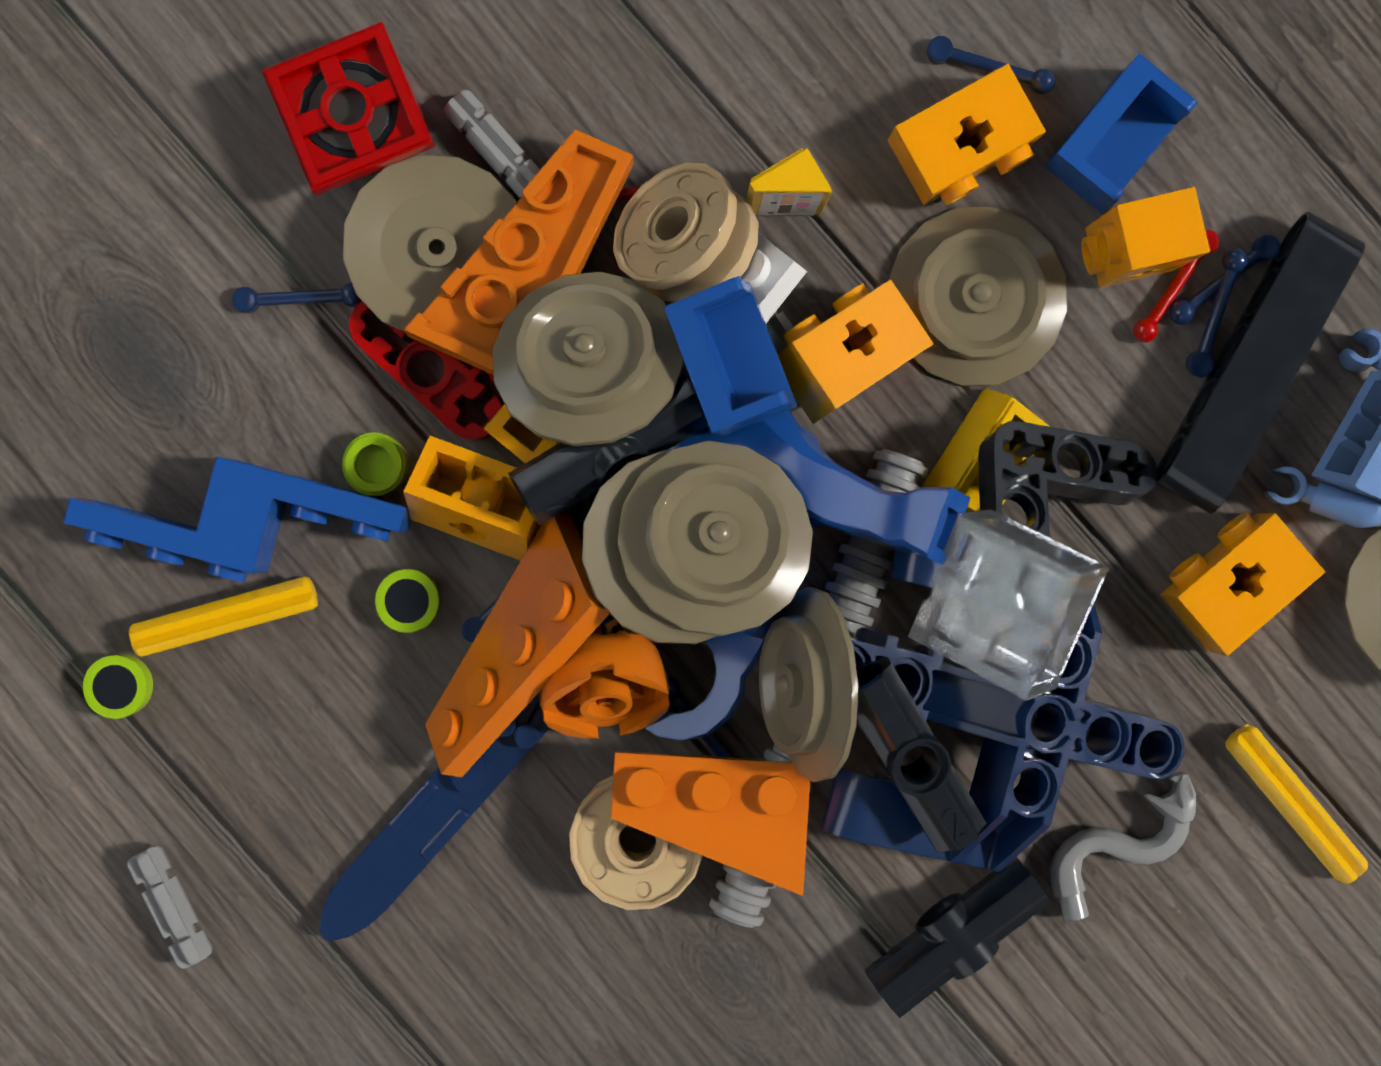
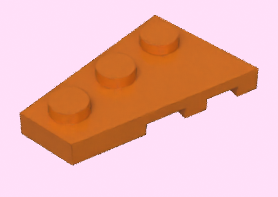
(719, 807)

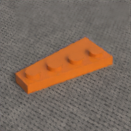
(534, 244)
(525, 639)

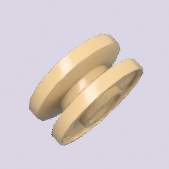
(685, 232)
(615, 872)

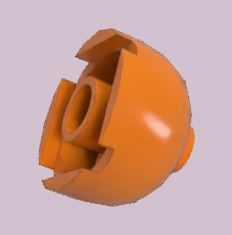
(605, 685)

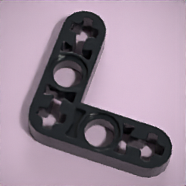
(1038, 476)

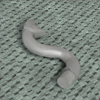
(1066, 880)

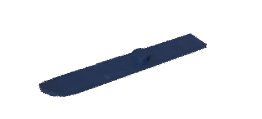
(416, 837)

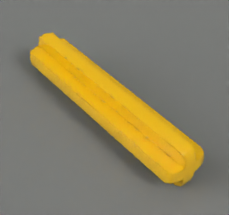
(223, 616)
(1296, 804)

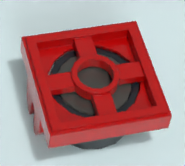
(349, 112)

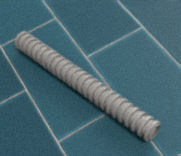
(854, 594)

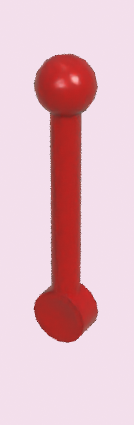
(1146, 329)

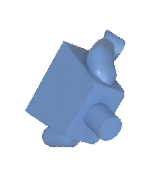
(1353, 458)

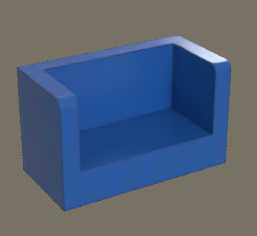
(1120, 133)
(730, 356)

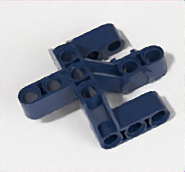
(950, 694)

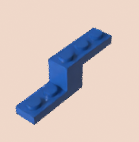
(237, 519)

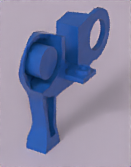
(833, 497)

